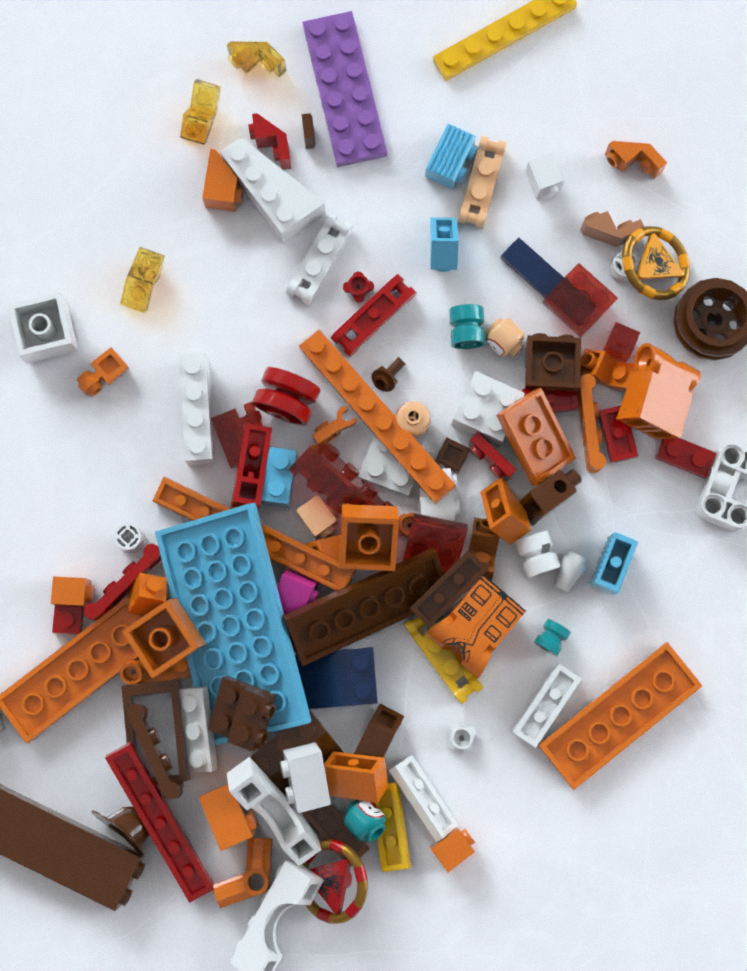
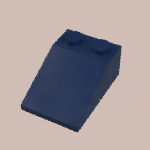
(340, 679)

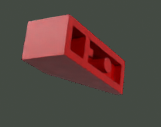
(251, 466)

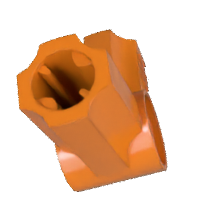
(239, 887)

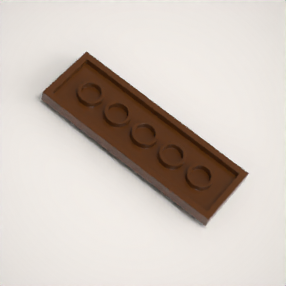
(361, 607)

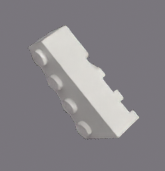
(276, 195)

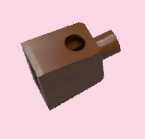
(550, 495)

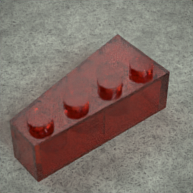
(335, 478)

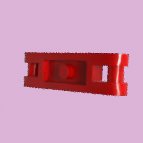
(373, 315)
(117, 591)

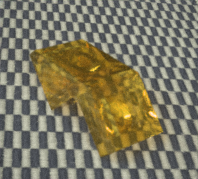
(249, 54)
(202, 111)
(141, 279)

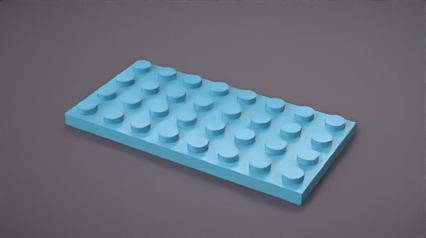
(231, 595)

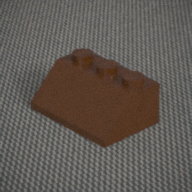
(271, 754)

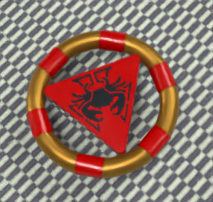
(336, 880)

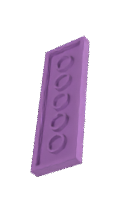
(344, 89)

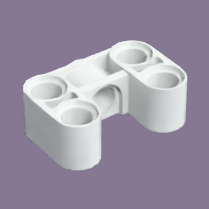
(720, 486)

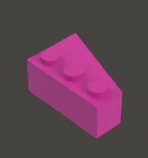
(296, 591)

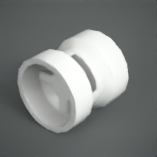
(132, 541)

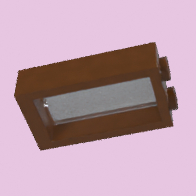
(165, 717)

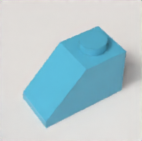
(443, 244)

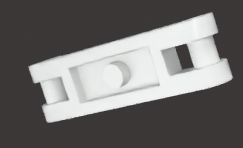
(319, 259)

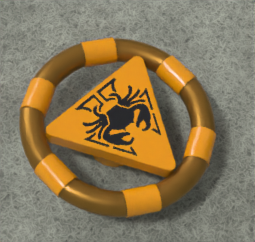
(656, 262)

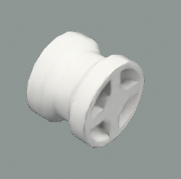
(619, 274)

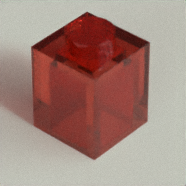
(621, 342)

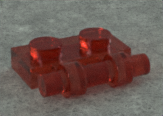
(230, 430)

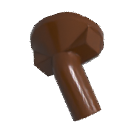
(386, 376)

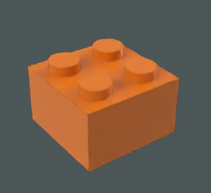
(368, 537)
(164, 637)
(228, 818)

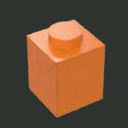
(72, 591)
(146, 593)
(453, 848)

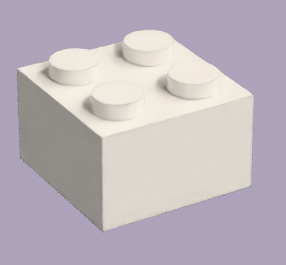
(42, 328)
(480, 405)

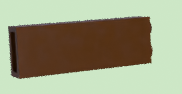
(67, 850)

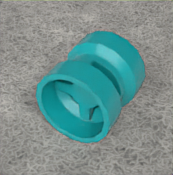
(551, 638)

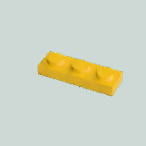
(393, 842)

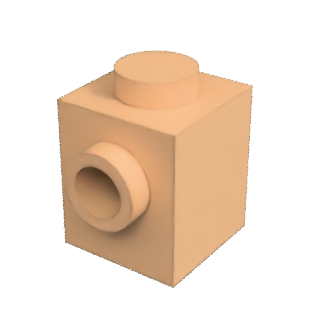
(318, 517)

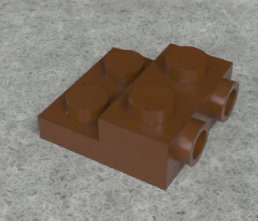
(552, 362)
(242, 713)

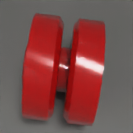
(286, 396)

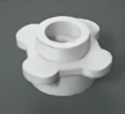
(466, 744)

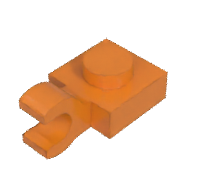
(328, 431)

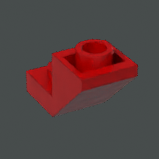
(270, 136)

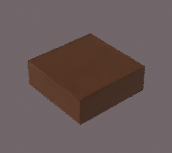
(308, 130)
(452, 455)

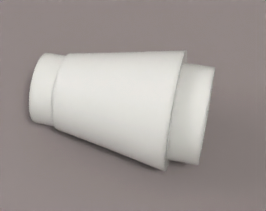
(571, 570)

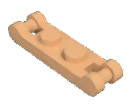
(482, 182)

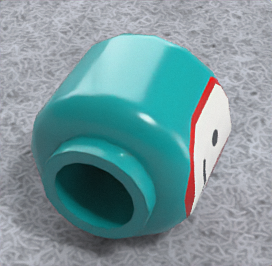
(365, 820)

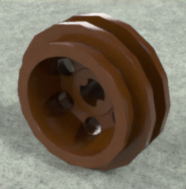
(698, 335)

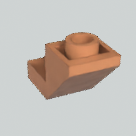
(603, 228)

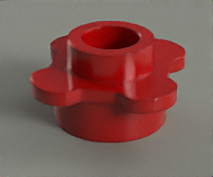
(358, 279)

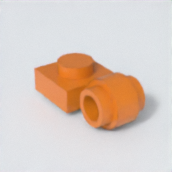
(108, 367)

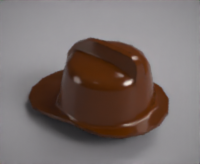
(126, 824)

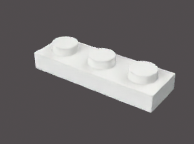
(546, 705)
(196, 720)
(423, 798)

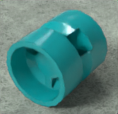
(467, 330)

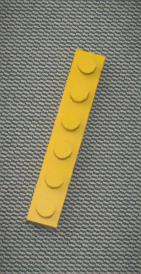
(500, 35)

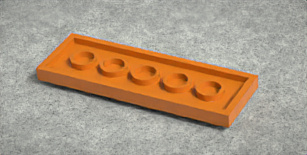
(70, 674)
(619, 715)

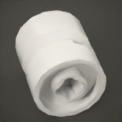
(537, 554)

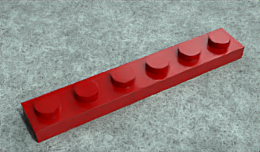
(160, 821)

